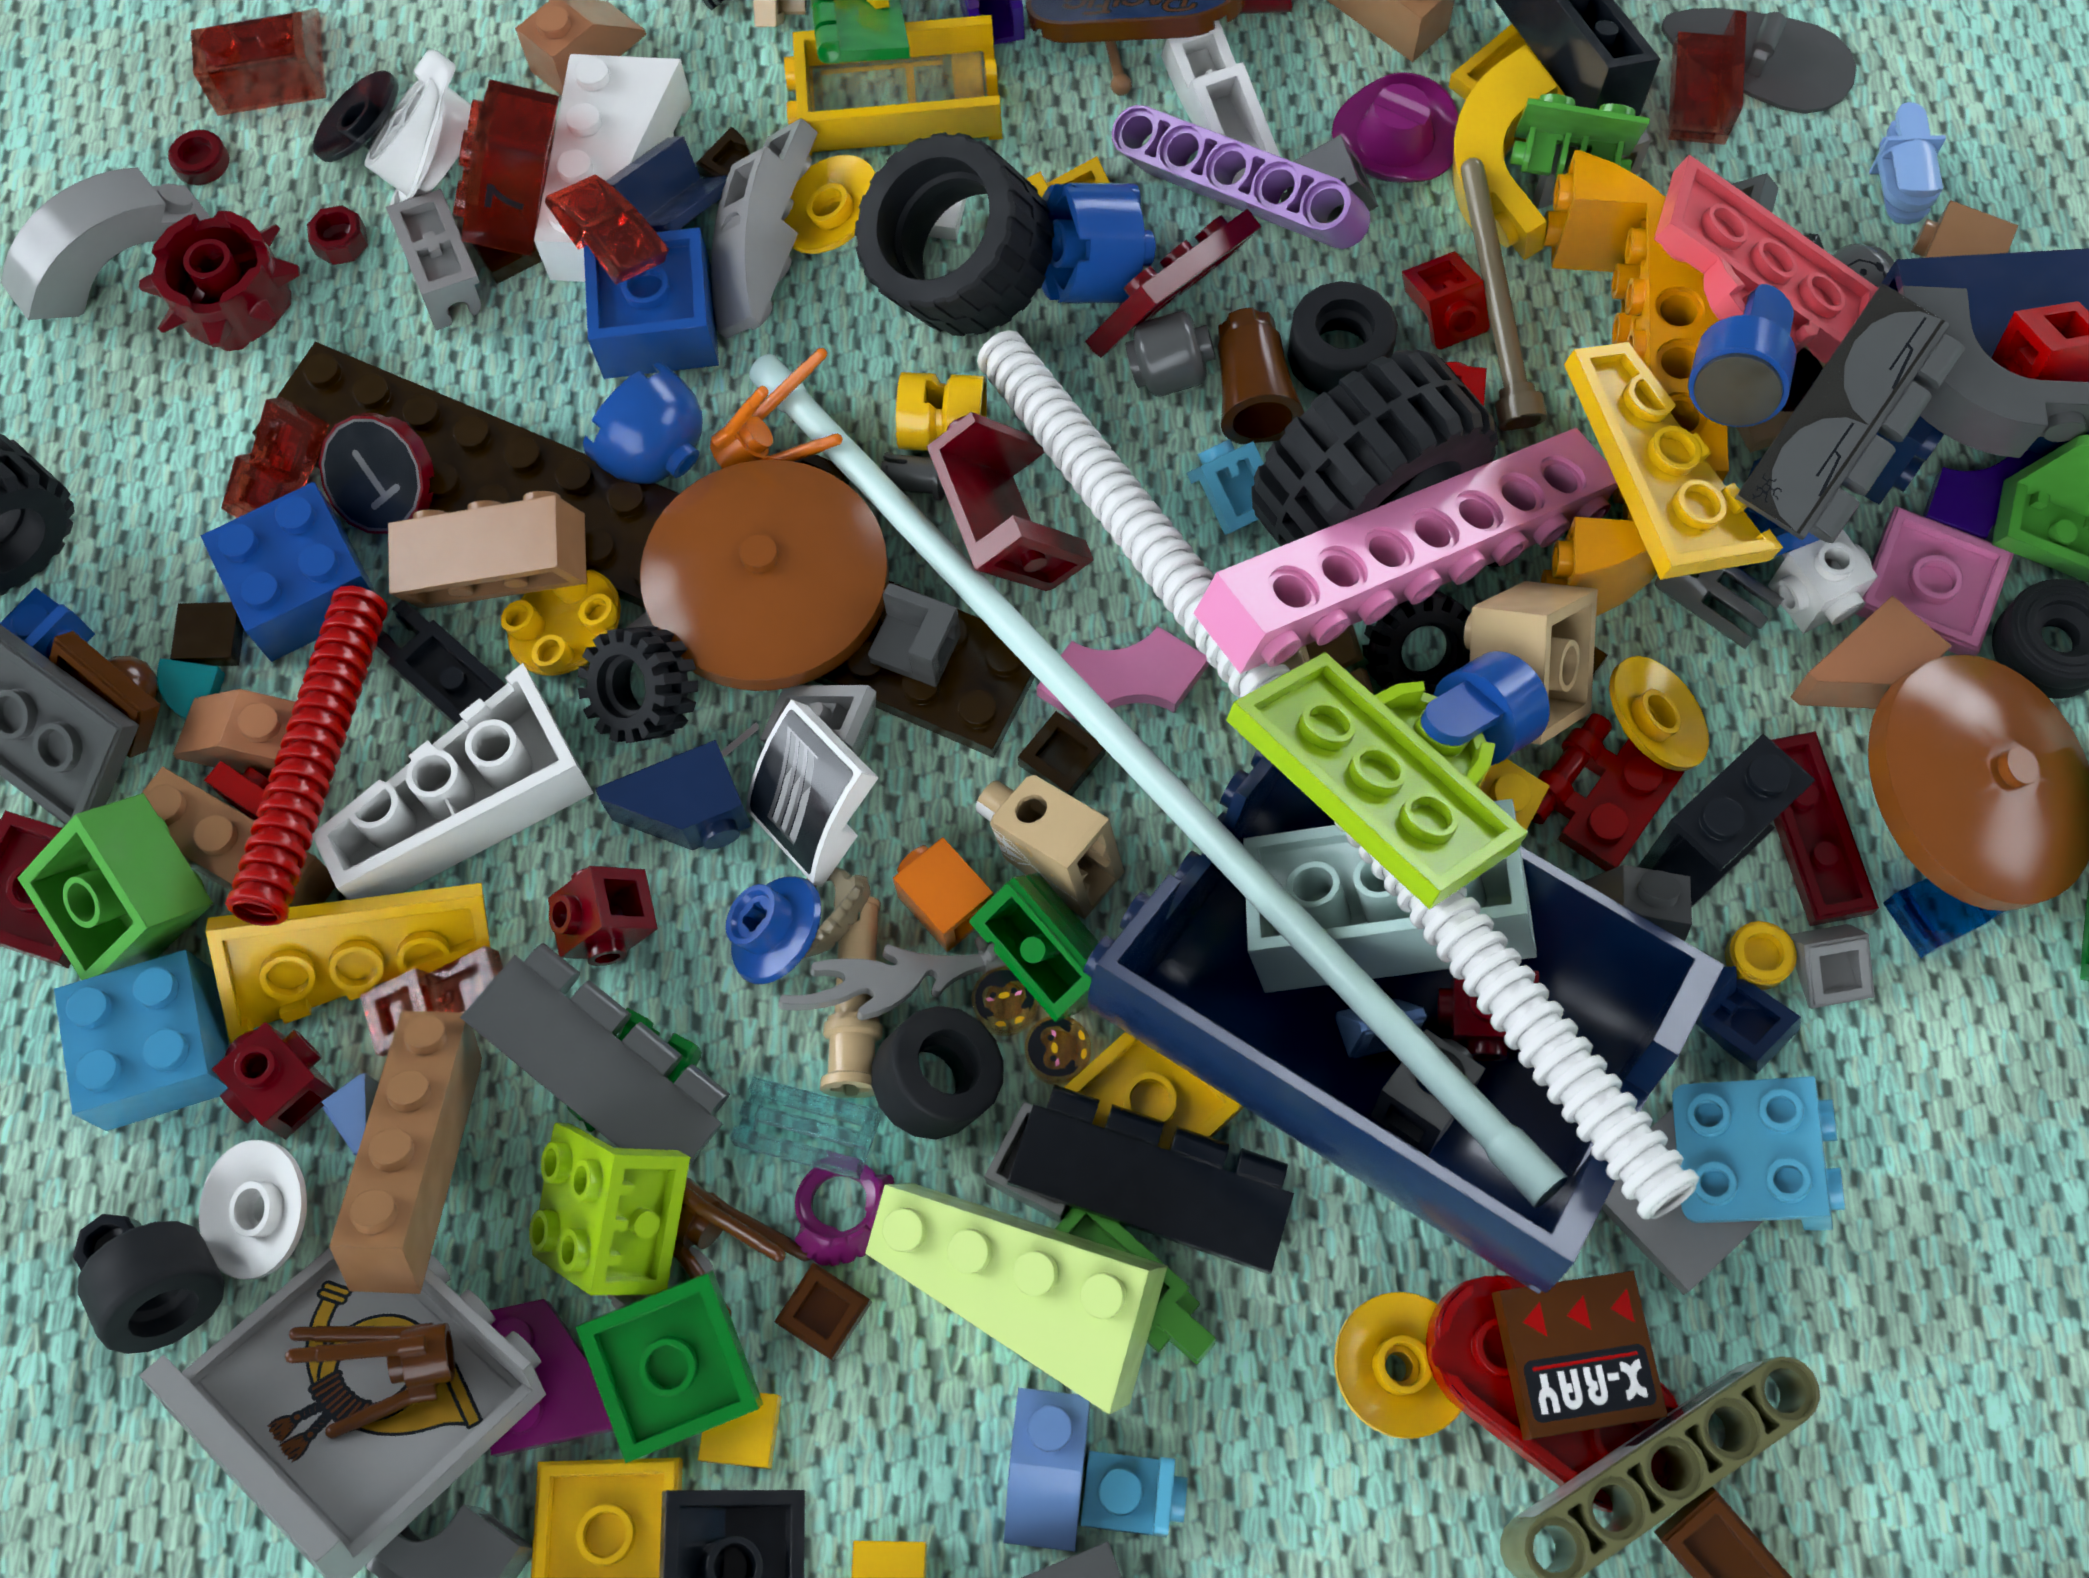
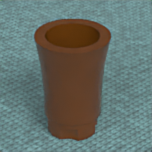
(1254, 379)

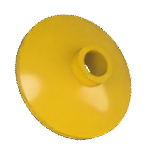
(828, 203)
(1659, 713)
(1385, 1327)

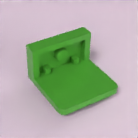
(2047, 510)

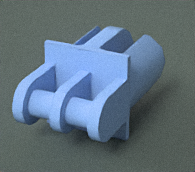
(1909, 165)

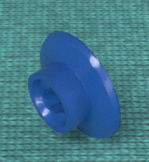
(773, 928)

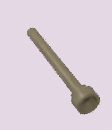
(1519, 402)

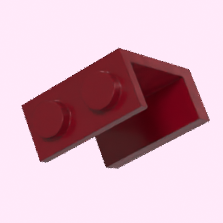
(977, 473)

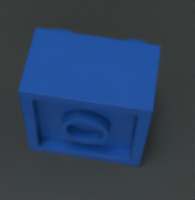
(656, 314)

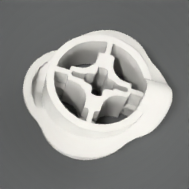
(421, 132)

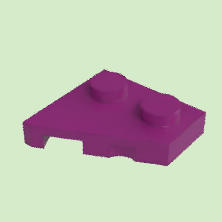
(572, 1400)

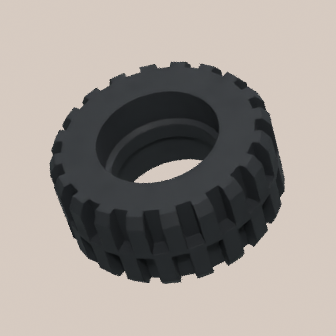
(1371, 443)

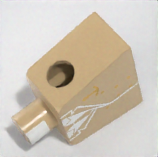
(1055, 836)

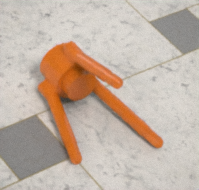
(748, 436)

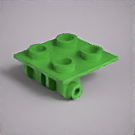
(1556, 120)

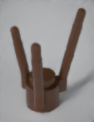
(705, 1218)
(415, 1355)

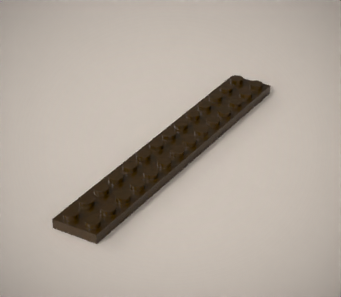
(500, 462)

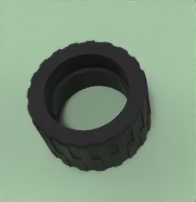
(909, 200)

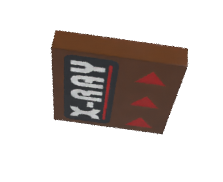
(1579, 1355)

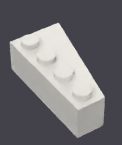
(605, 121)
(455, 796)

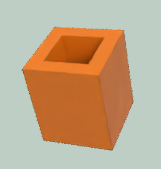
(941, 891)

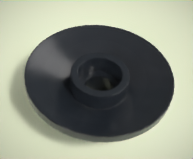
(356, 117)

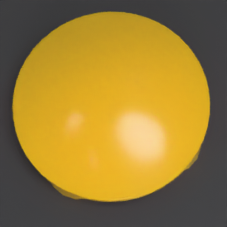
(556, 625)

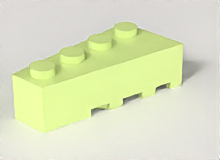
(1035, 1289)

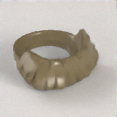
(849, 900)

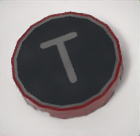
(375, 471)

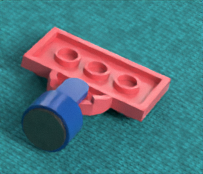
(1764, 287)

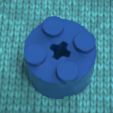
(1095, 242)

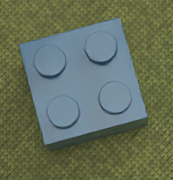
(142, 1040)

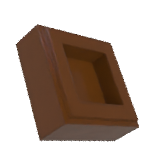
(823, 1312)

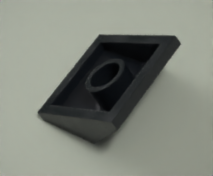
(732, 1534)

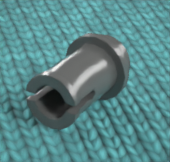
(913, 474)

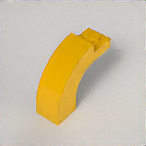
(1487, 133)

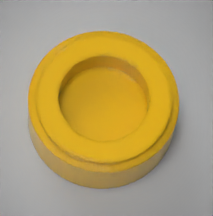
(1761, 954)

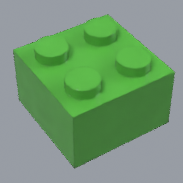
(114, 887)

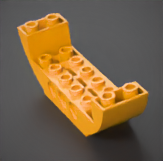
(1609, 224)

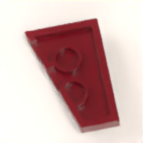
(1182, 269)

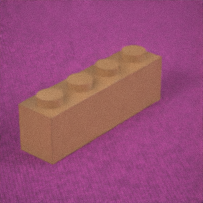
(407, 1154)

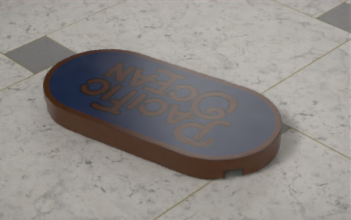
(1127, 19)

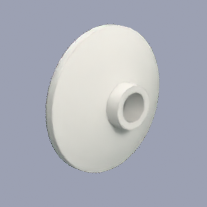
(253, 1209)

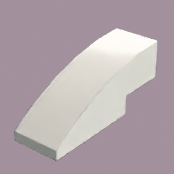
(1217, 89)

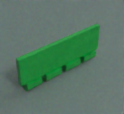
(859, 31)

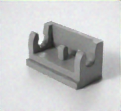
(436, 255)

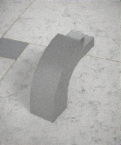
(83, 229)

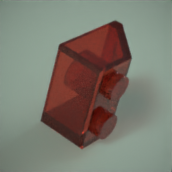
(260, 61)

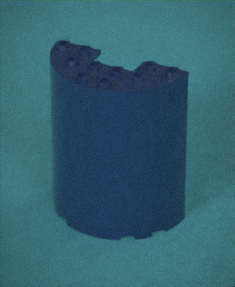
(1193, 995)

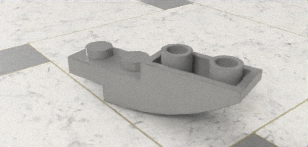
(749, 232)

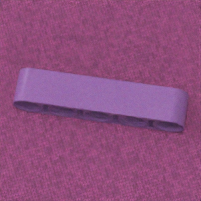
(1259, 187)

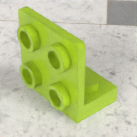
(608, 1213)

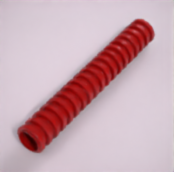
(307, 758)

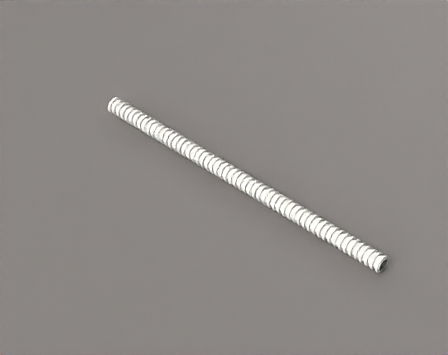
(1455, 923)

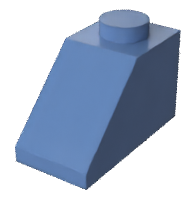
(1046, 1469)

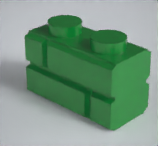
(1039, 943)

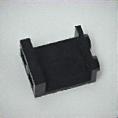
(1728, 817)

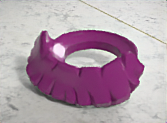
(826, 1243)

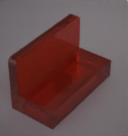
(1707, 83)

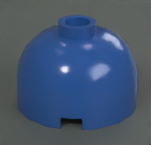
(647, 428)

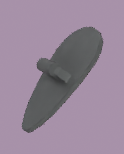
(1785, 59)

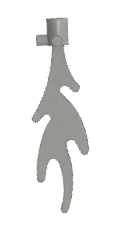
(891, 983)

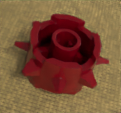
(220, 279)

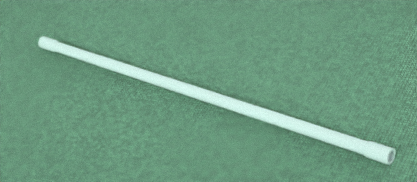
(1504, 1143)

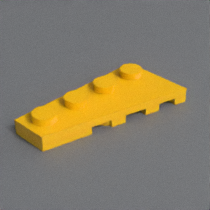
(1662, 469)
(338, 950)

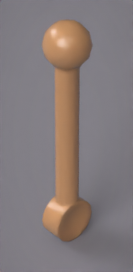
(1120, 83)

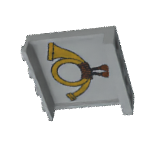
(270, 1416)

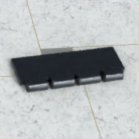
(1160, 1191)

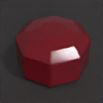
(337, 235)

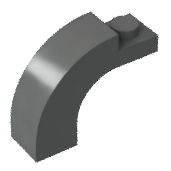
(1987, 403)

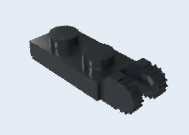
(437, 665)

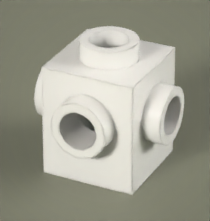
(1823, 582)

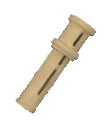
(849, 1038)

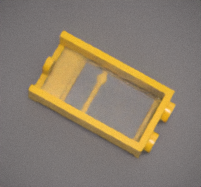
(878, 103)

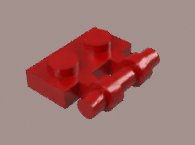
(1618, 806)

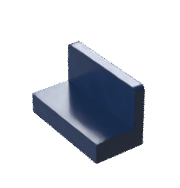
(667, 185)

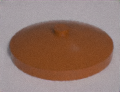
(766, 574)
(1981, 782)

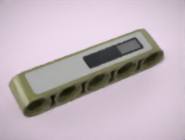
(1693, 1464)

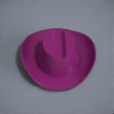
(1400, 128)

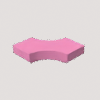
(1150, 672)

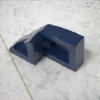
(1746, 1020)

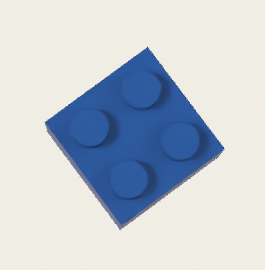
(285, 567)

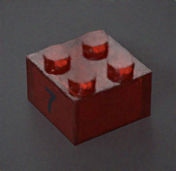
(505, 166)

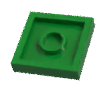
(669, 1366)

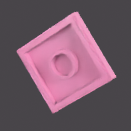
(1939, 576)

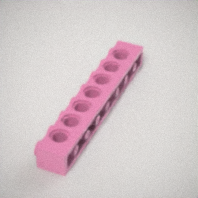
(1403, 550)

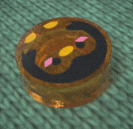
(1003, 1002)
(1057, 1050)

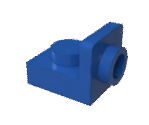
(40, 619)

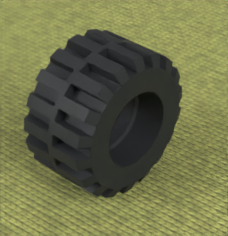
(32, 515)

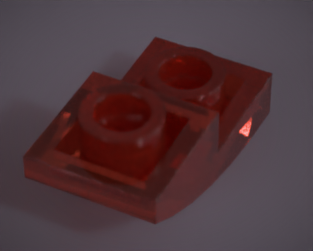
(610, 226)

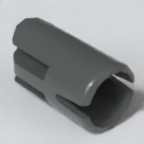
(1693, 591)

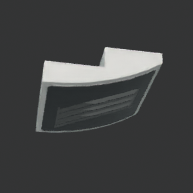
(808, 791)

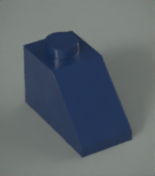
(680, 800)

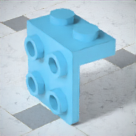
(1758, 1151)

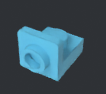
(1228, 482)
(1132, 1494)

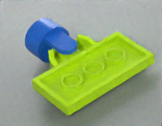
(1404, 762)

